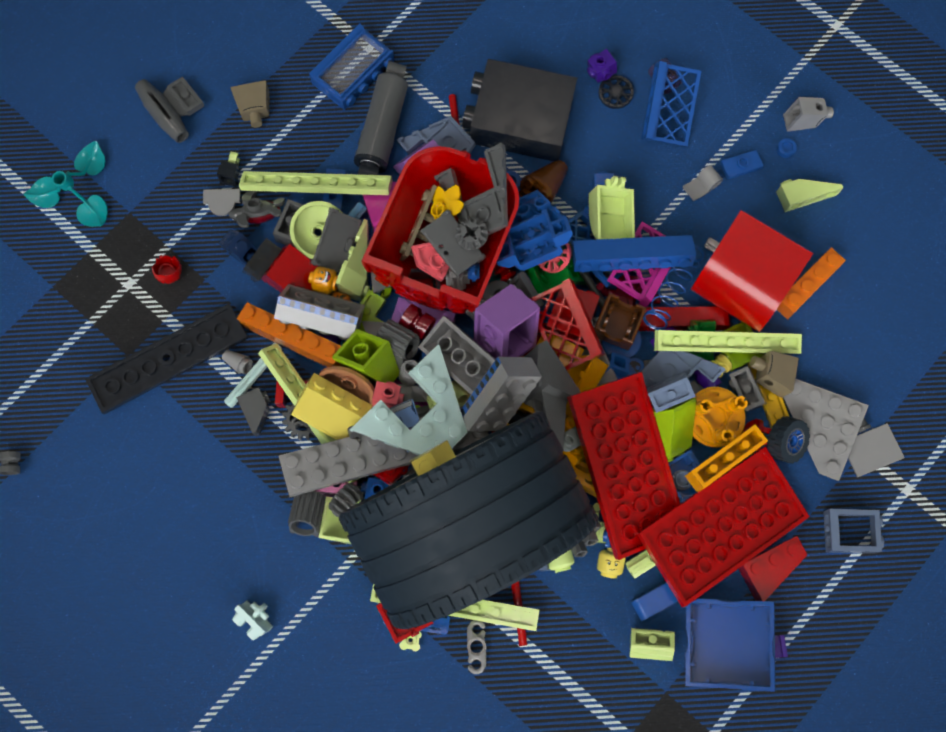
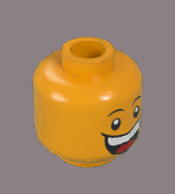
(323, 280)

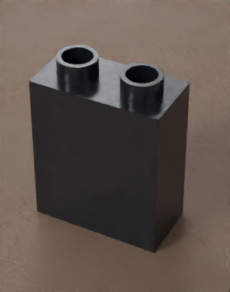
(521, 109)

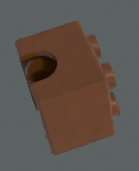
(619, 322)

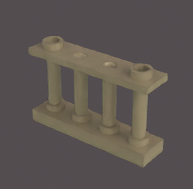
(415, 232)

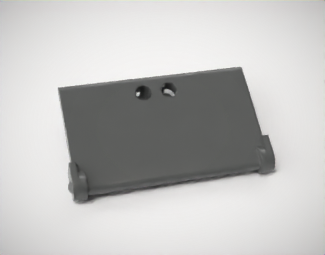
(443, 232)
(334, 238)

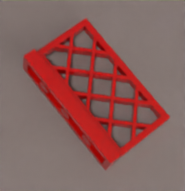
(581, 317)

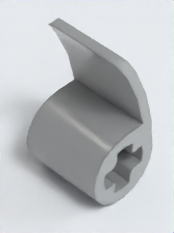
(704, 183)

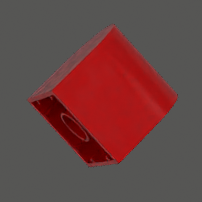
(751, 271)

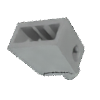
(806, 113)

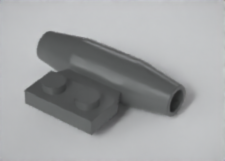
(167, 107)

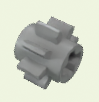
(457, 282)

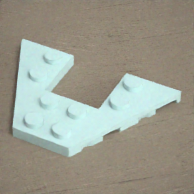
(438, 425)

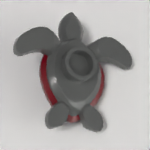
(256, 210)

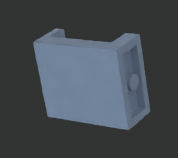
(670, 392)

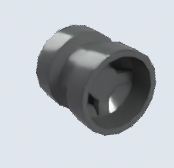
(9, 463)

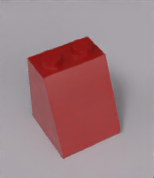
(289, 268)
(590, 301)

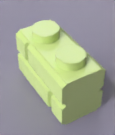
(652, 644)

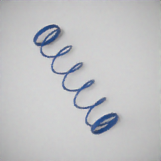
(658, 314)

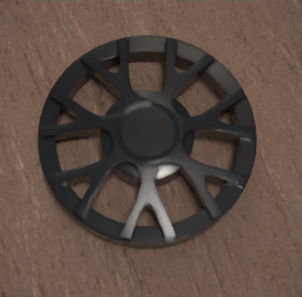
(616, 92)

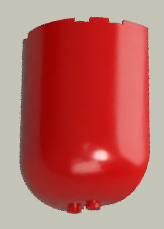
(401, 213)

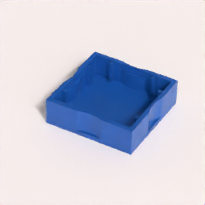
(731, 644)

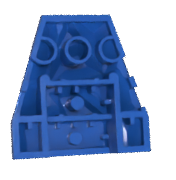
(534, 234)

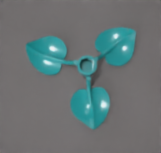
(45, 190)

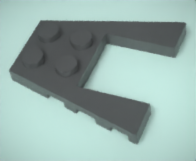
(491, 205)

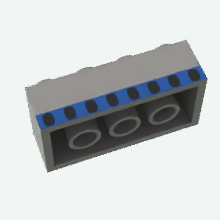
(318, 312)
(500, 393)

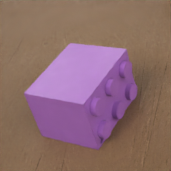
(507, 323)

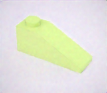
(805, 192)

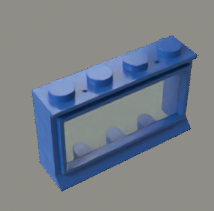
(351, 67)

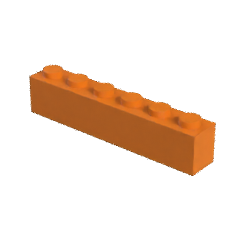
(289, 335)

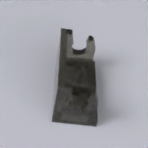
(261, 260)

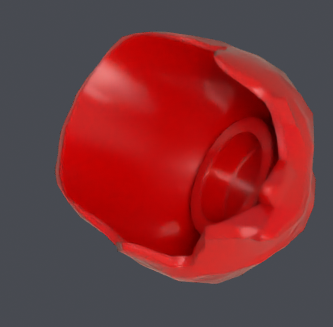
(167, 269)

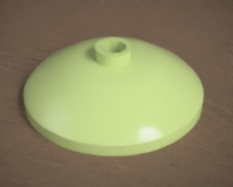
(305, 222)

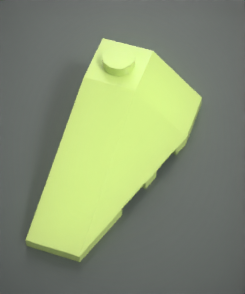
(353, 275)

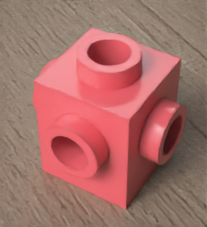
(388, 392)

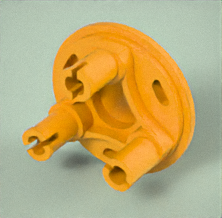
(718, 416)

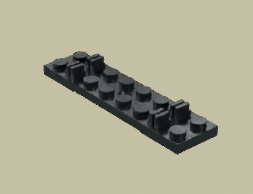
(148, 370)

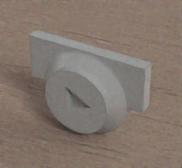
(221, 200)

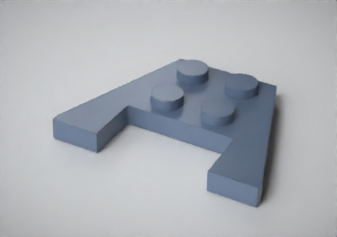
(444, 132)
(671, 363)

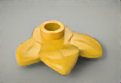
(446, 200)

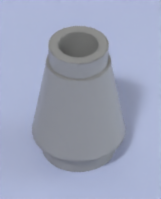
(239, 362)

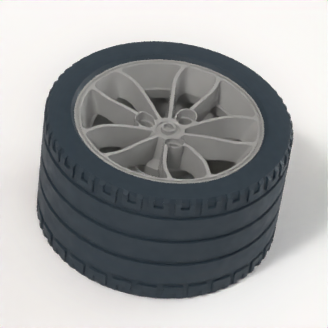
(470, 523)

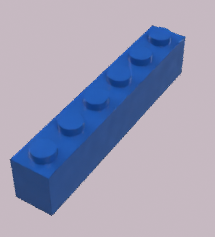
(633, 253)

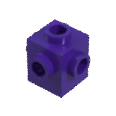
(601, 66)

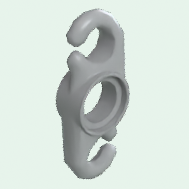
(471, 636)

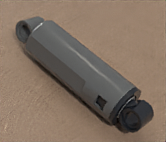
(381, 121)

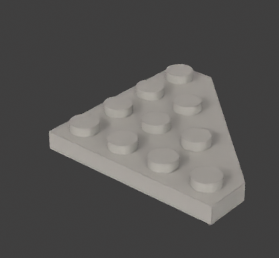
(831, 422)

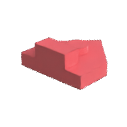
(429, 260)

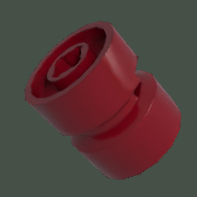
(417, 322)

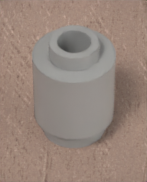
(404, 377)

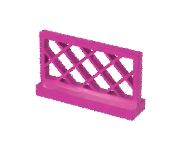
(653, 282)

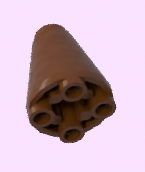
(545, 180)

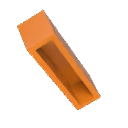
(810, 282)

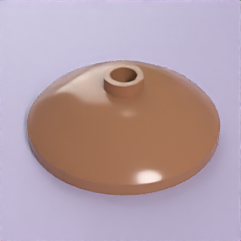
(350, 380)

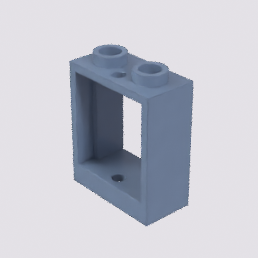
(832, 535)

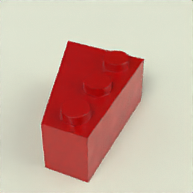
(772, 567)

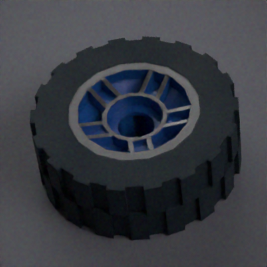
(788, 439)

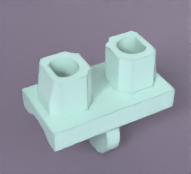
(255, 617)

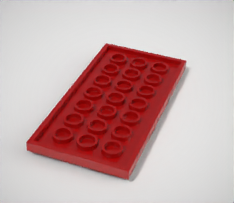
(624, 459)
(722, 526)

